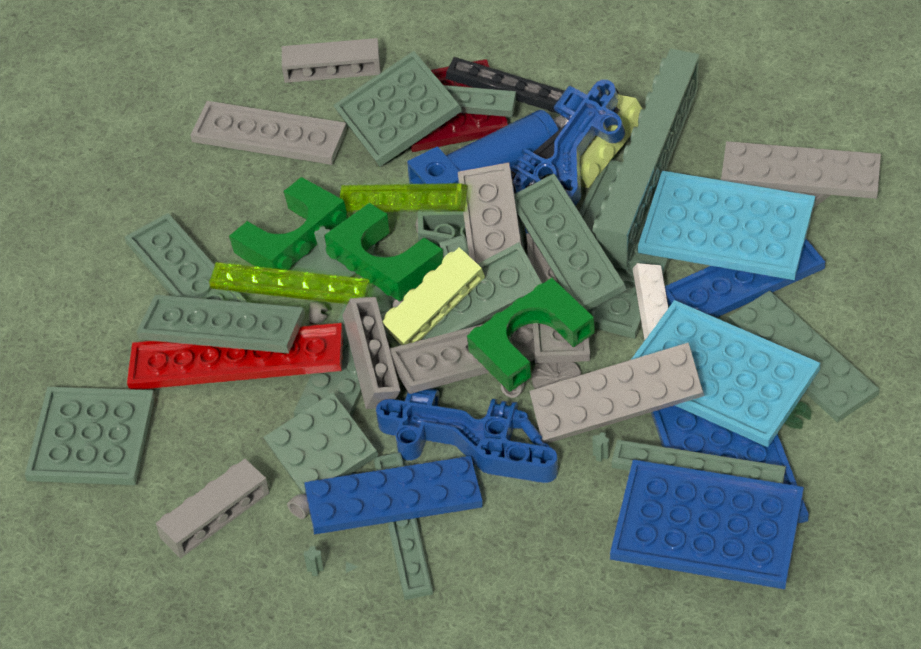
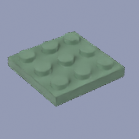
(320, 443)

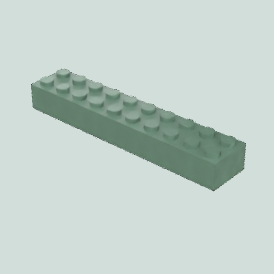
(647, 156)

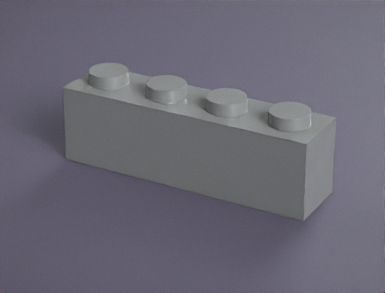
(330, 60)
(370, 351)
(212, 508)

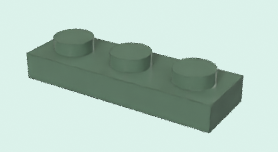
(484, 100)

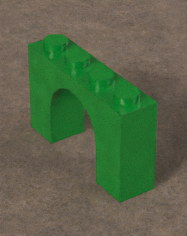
(284, 250)
(391, 274)
(544, 305)

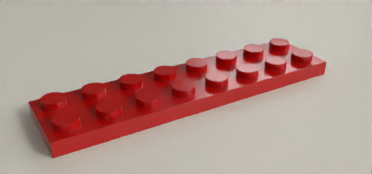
(178, 364)

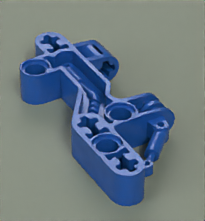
(585, 121)
(483, 439)

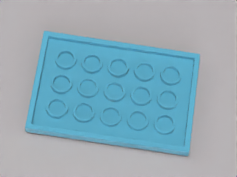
(727, 225)
(744, 378)

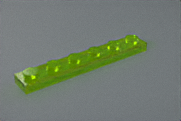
(406, 197)
(287, 283)

